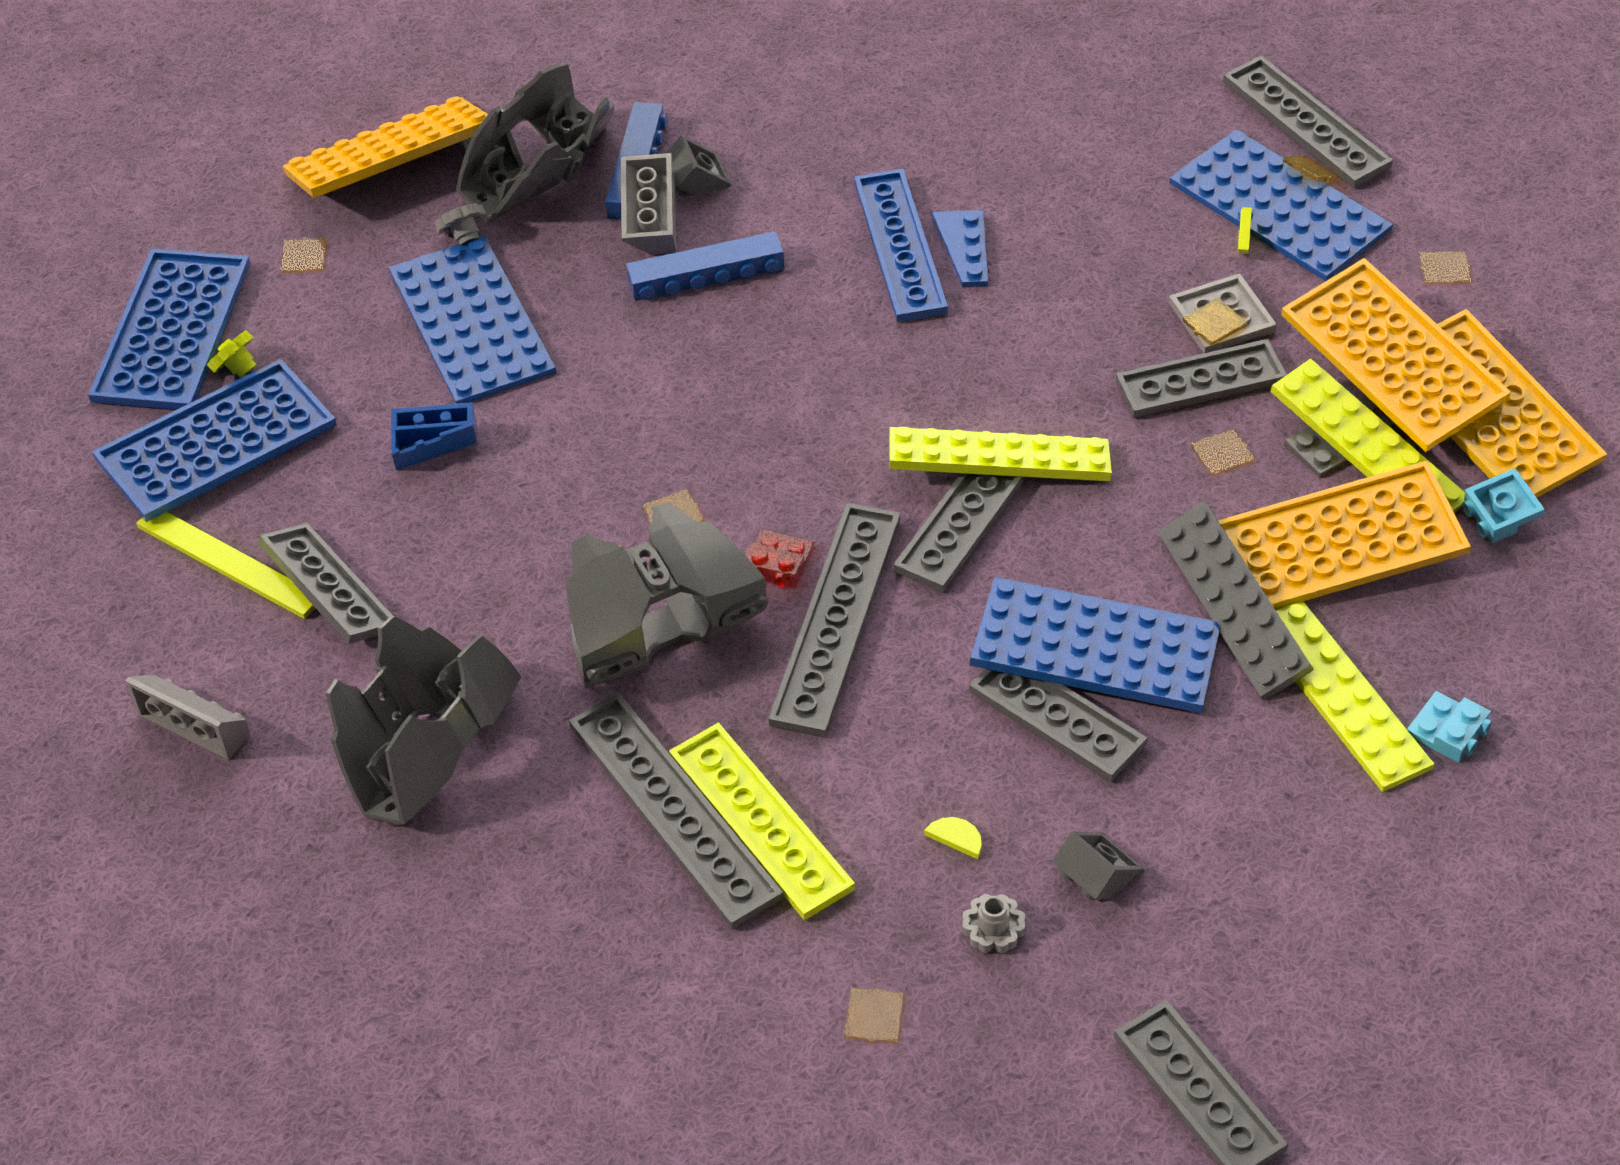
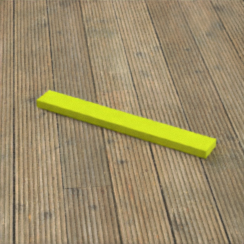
(228, 562)

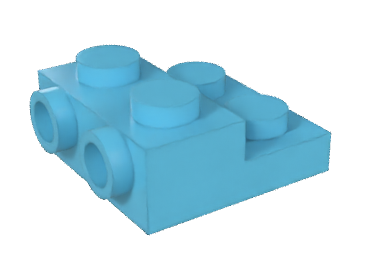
(1501, 505)
(1450, 725)

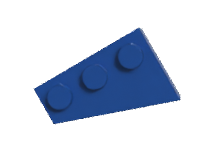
(430, 432)

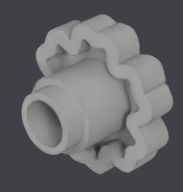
(461, 222)
(993, 923)

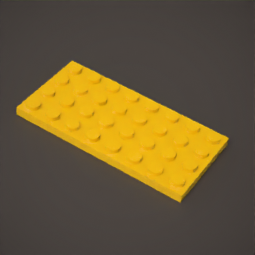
(385, 147)
(1395, 354)
(1528, 428)
(1348, 535)

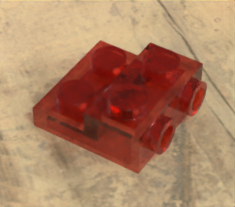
(780, 557)

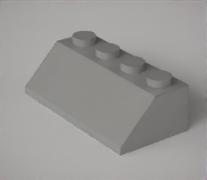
(648, 203)
(188, 714)

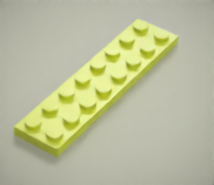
(1352, 426)
(999, 454)
(1353, 705)
(763, 821)

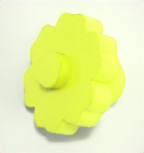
(234, 355)

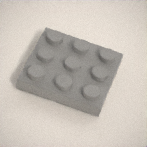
(1237, 295)

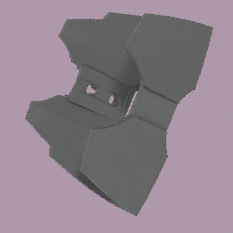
(554, 112)
(612, 588)
(382, 746)

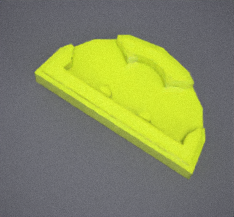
(1244, 232)
(956, 834)

